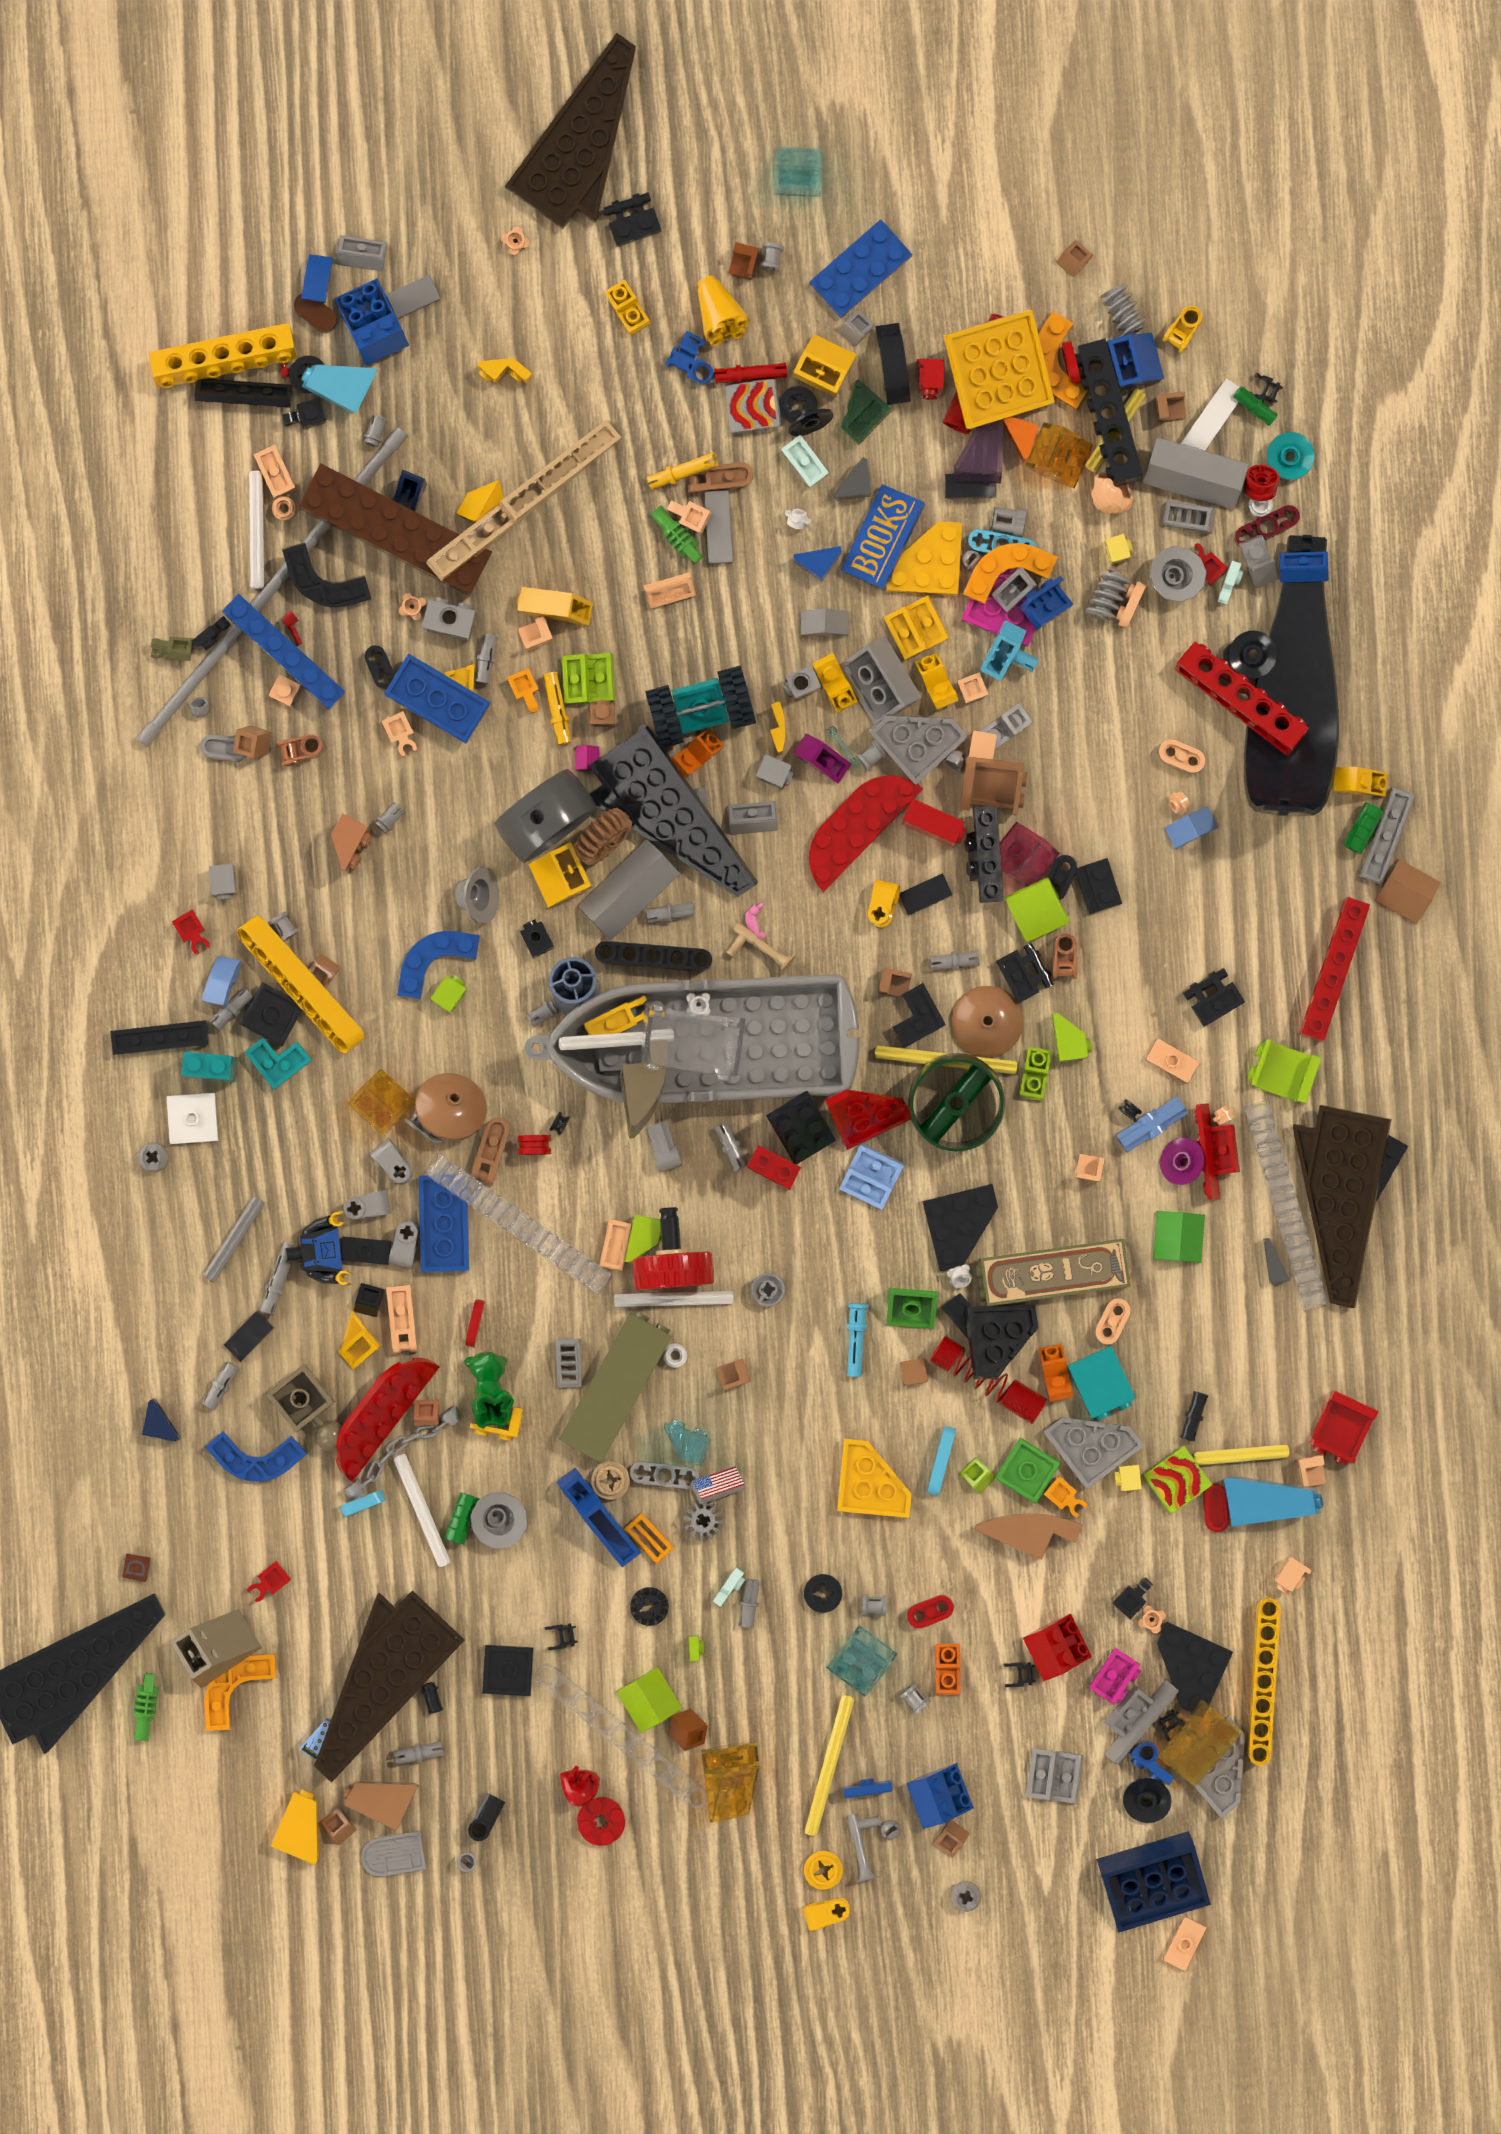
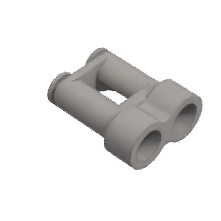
(1018, 521)

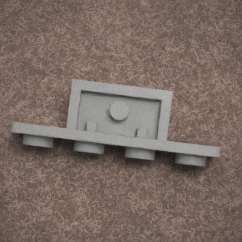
(1135, 1716)

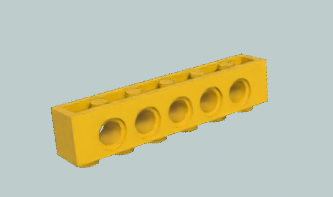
(213, 349)

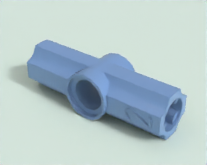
(1152, 1124)

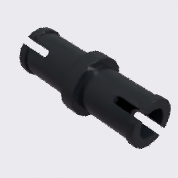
(1194, 1416)

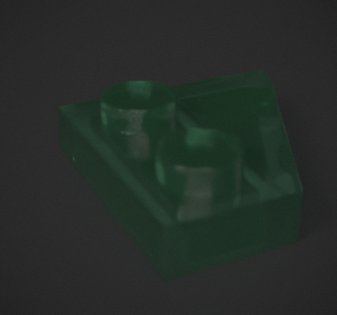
(863, 413)

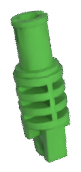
(677, 535)
(145, 1706)

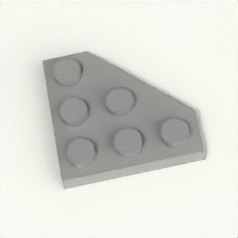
(917, 742)
(1092, 1447)
(1223, 1782)

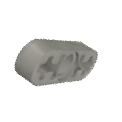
(647, 1466)

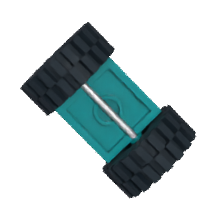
(700, 706)

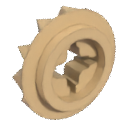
(600, 1473)

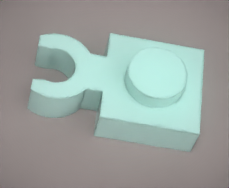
(1232, 577)
(733, 1582)

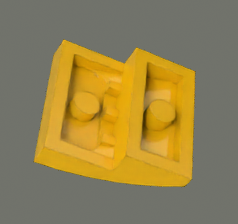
(917, 627)

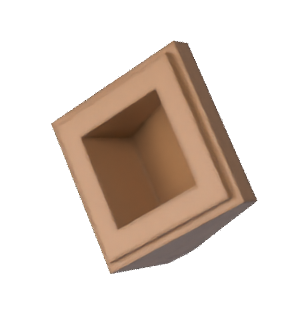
(1074, 258)
(324, 970)
(914, 1371)
(338, 1826)
(951, 1838)

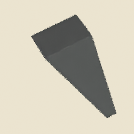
(1275, 1268)

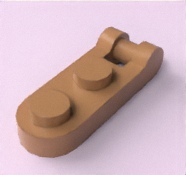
(722, 477)
(491, 1149)

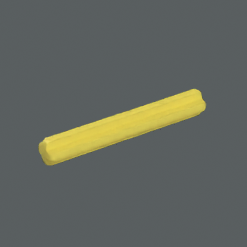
(1130, 407)
(1241, 1454)

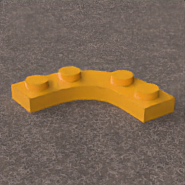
(1051, 338)
(1003, 559)
(220, 1690)

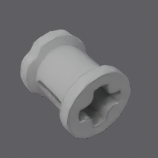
(771, 256)
(871, 755)
(283, 926)
(874, 1605)
(915, 1698)

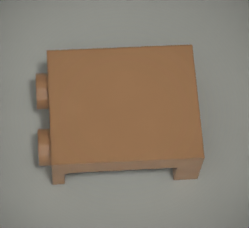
(993, 784)

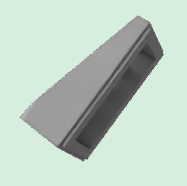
(1208, 528)
(577, 1353)

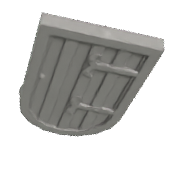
(394, 1854)

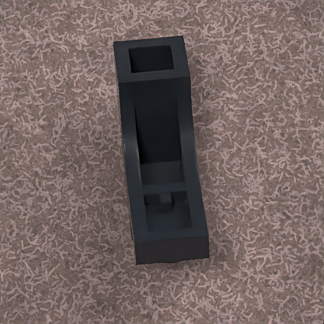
(893, 363)

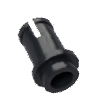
(431, 1697)

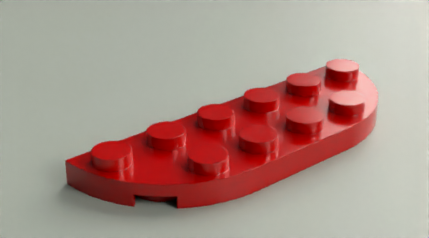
(857, 825)
(380, 1412)

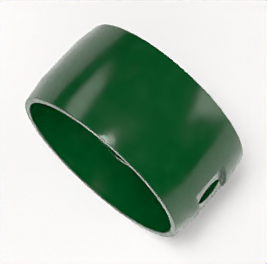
(944, 1115)

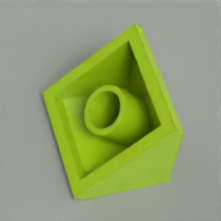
(649, 1700)

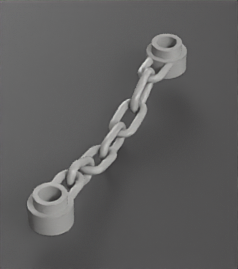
(449, 1417)

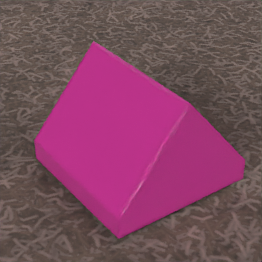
(585, 756)

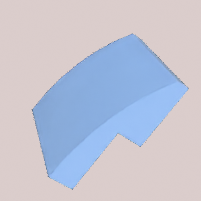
(871, 1176)

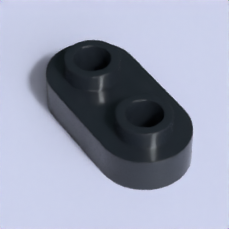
(1061, 877)

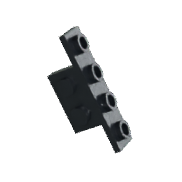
(984, 854)

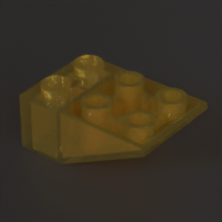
(1199, 1743)
(730, 1779)

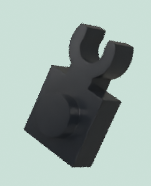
(207, 637)

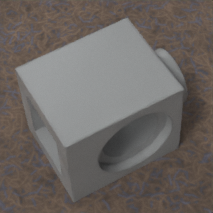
(807, 673)
(774, 772)
(223, 881)

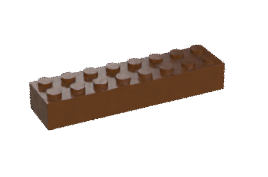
(386, 525)

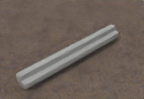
(234, 1239)

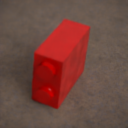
(934, 823)

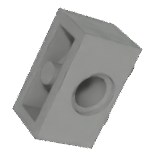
(460, 629)

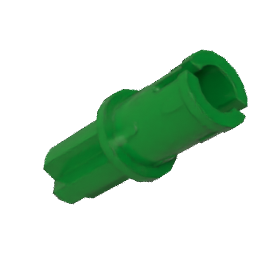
(1255, 405)

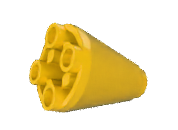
(720, 312)

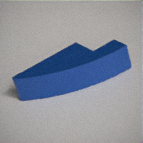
(598, 1517)

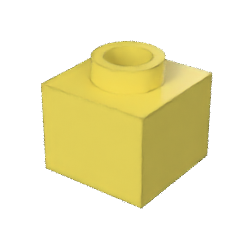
(1118, 549)
(1128, 1477)

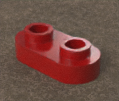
(930, 1611)

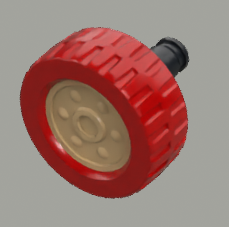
(672, 1265)

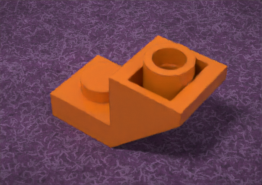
(697, 753)
(1055, 1372)

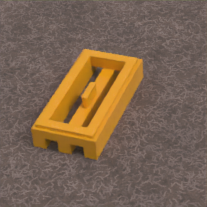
(663, 1553)

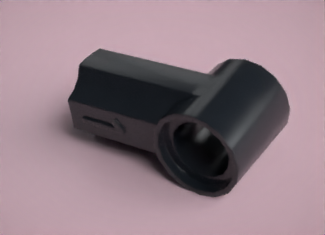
(487, 1815)

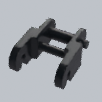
(1268, 381)
(560, 1627)
(1020, 1683)
(1165, 1730)

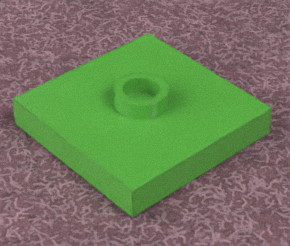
(1027, 1470)

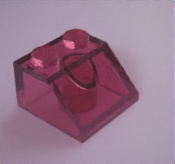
(1025, 855)

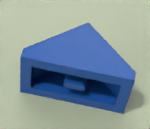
(819, 561)

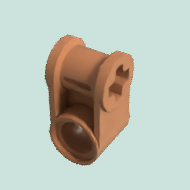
(298, 749)
(1065, 958)

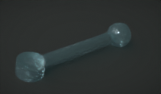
(832, 731)

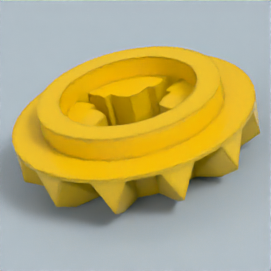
(834, 1873)

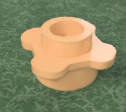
(517, 234)
(417, 602)
(1145, 1621)

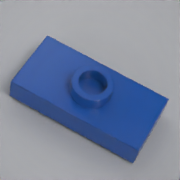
(867, 1787)

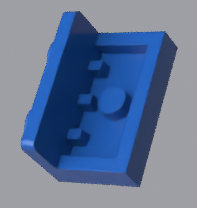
(1046, 603)

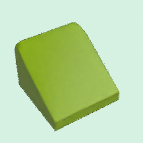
(977, 1475)

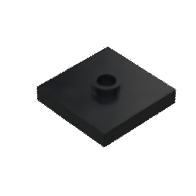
(271, 1014)
(508, 1670)

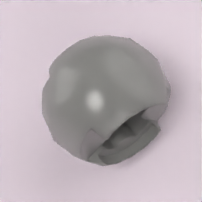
(143, 1157)
(970, 1905)

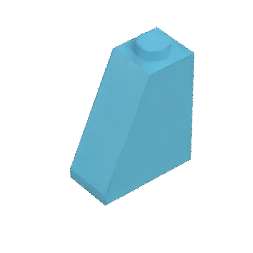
(339, 384)

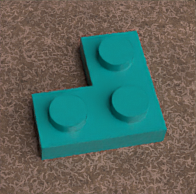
(277, 1068)

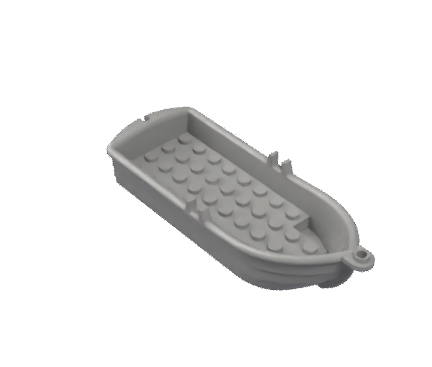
(789, 1043)

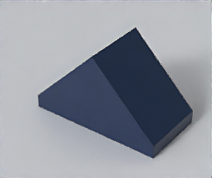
(409, 490)
(158, 1424)

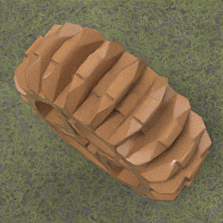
(603, 836)

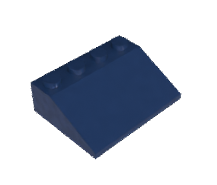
(1153, 1881)

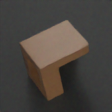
(1170, 406)
(252, 742)
(894, 982)
(733, 1374)

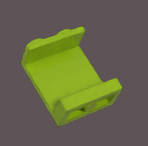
(1284, 1071)

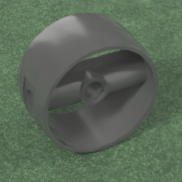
(545, 815)

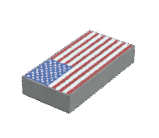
(718, 1485)

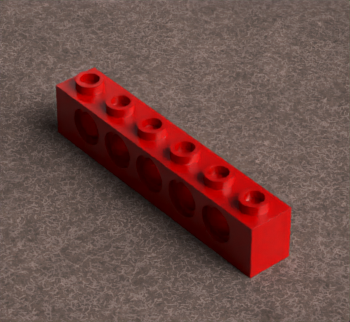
(1226, 696)
(1334, 969)

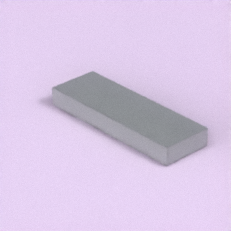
(718, 527)

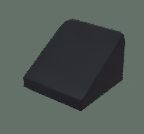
(368, 1300)

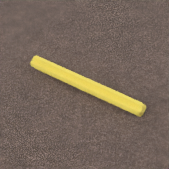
(924, 1057)
(829, 1765)

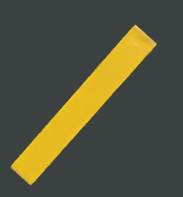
(300, 984)
(1268, 1692)

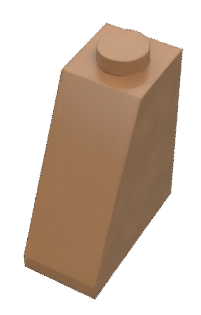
(381, 1800)

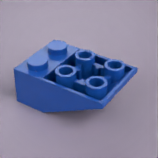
(371, 322)

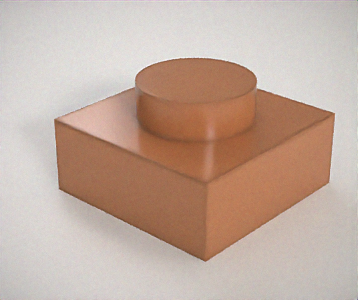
(426, 1412)

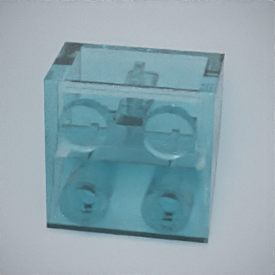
(798, 171)
(688, 1444)
(862, 1660)

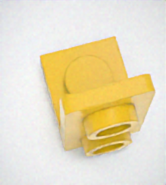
(514, 1426)

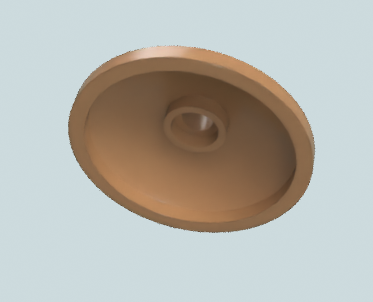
(983, 1039)
(448, 1118)

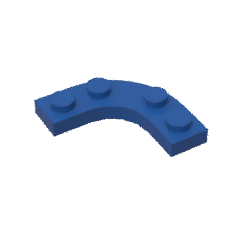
(429, 949)
(251, 1467)

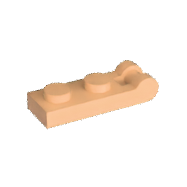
(401, 1318)

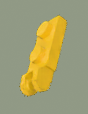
(615, 1020)

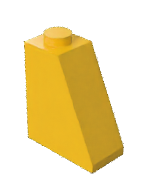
(555, 605)
(299, 1828)

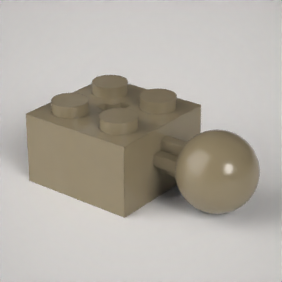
(301, 1414)

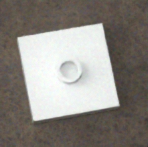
(192, 1118)

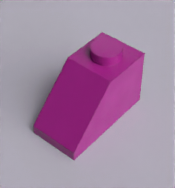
(822, 758)

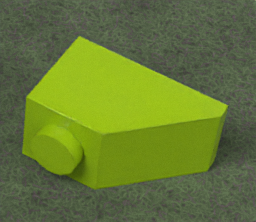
(1069, 1040)
(643, 1236)

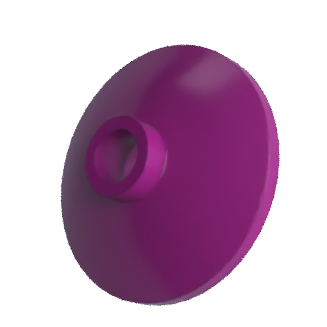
(1173, 1161)

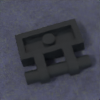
(634, 226)
(1017, 975)
(1218, 1003)

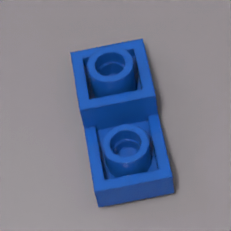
(317, 278)

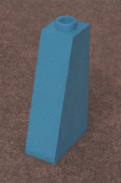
(1265, 1501)

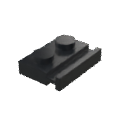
(1098, 886)

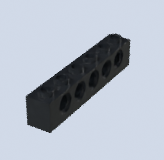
(1099, 353)

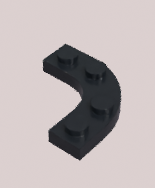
(320, 590)

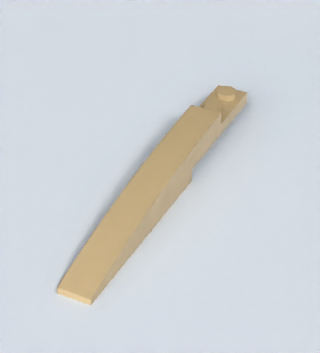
(523, 500)

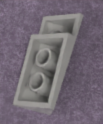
(1195, 473)
(628, 889)

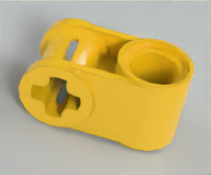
(1182, 329)
(884, 898)
(821, 1913)

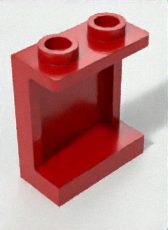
(773, 1167)
(1342, 1428)

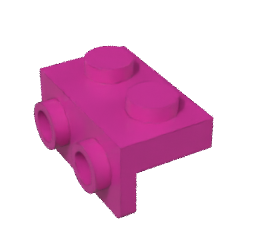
(1115, 1676)

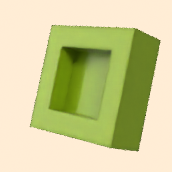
(696, 1648)

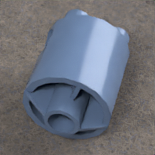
(572, 983)

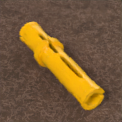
(681, 471)
(557, 708)

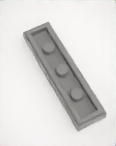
(1387, 836)

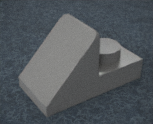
(1258, 560)

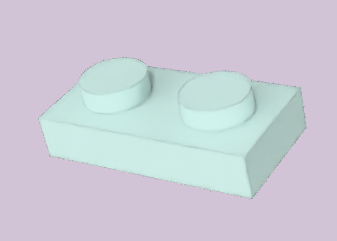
(805, 461)

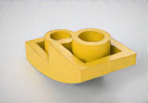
(627, 307)

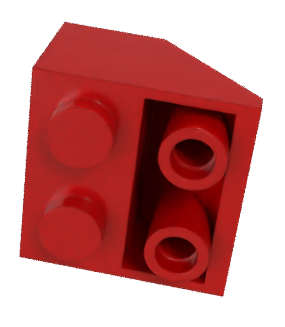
(1057, 1647)

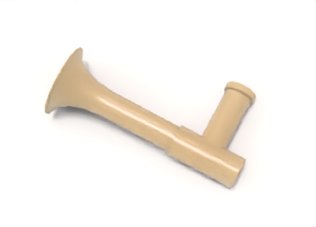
(745, 934)

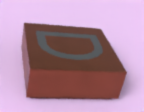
(136, 1567)

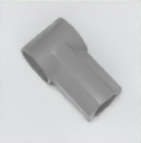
(665, 1151)

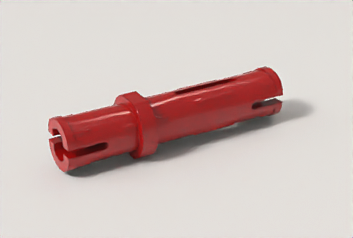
(748, 373)

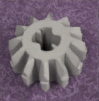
(700, 1528)

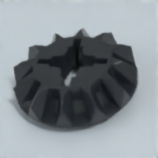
(298, 368)
(800, 394)
(831, 1585)
(653, 1595)

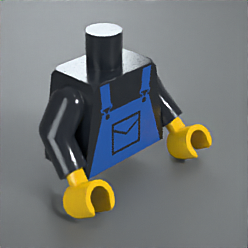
(320, 1251)

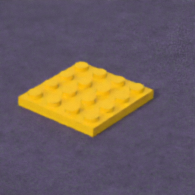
(999, 369)

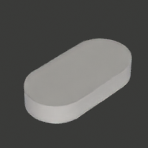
(220, 748)

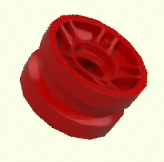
(1261, 482)
(534, 1144)

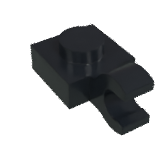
(309, 414)
(1131, 1599)

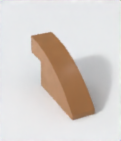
(1029, 1531)

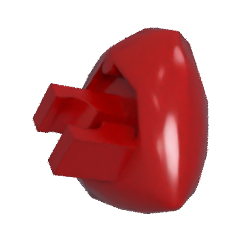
(579, 1785)

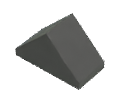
(856, 484)

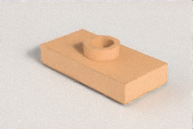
(670, 590)
(1172, 1060)
(615, 1245)
(1184, 1943)

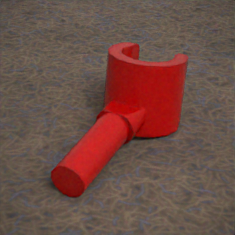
(289, 620)

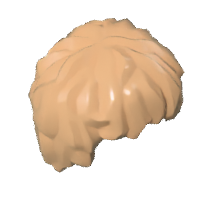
(1109, 497)

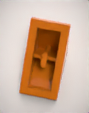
(1021, 434)

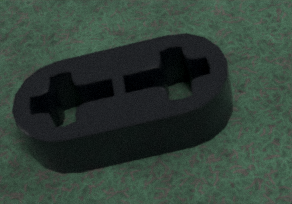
(374, 670)

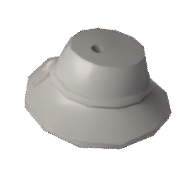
(1186, 571)
(479, 895)
(503, 1528)

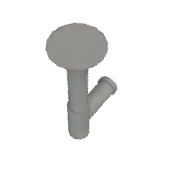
(855, 1829)

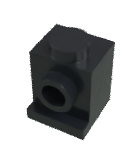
(536, 947)

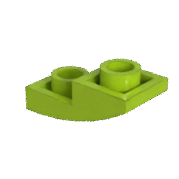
(1035, 1073)

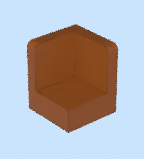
(743, 261)
(687, 1729)

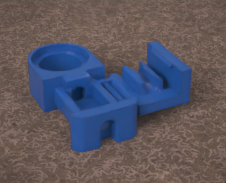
(685, 357)

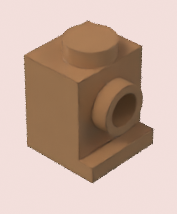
(602, 714)

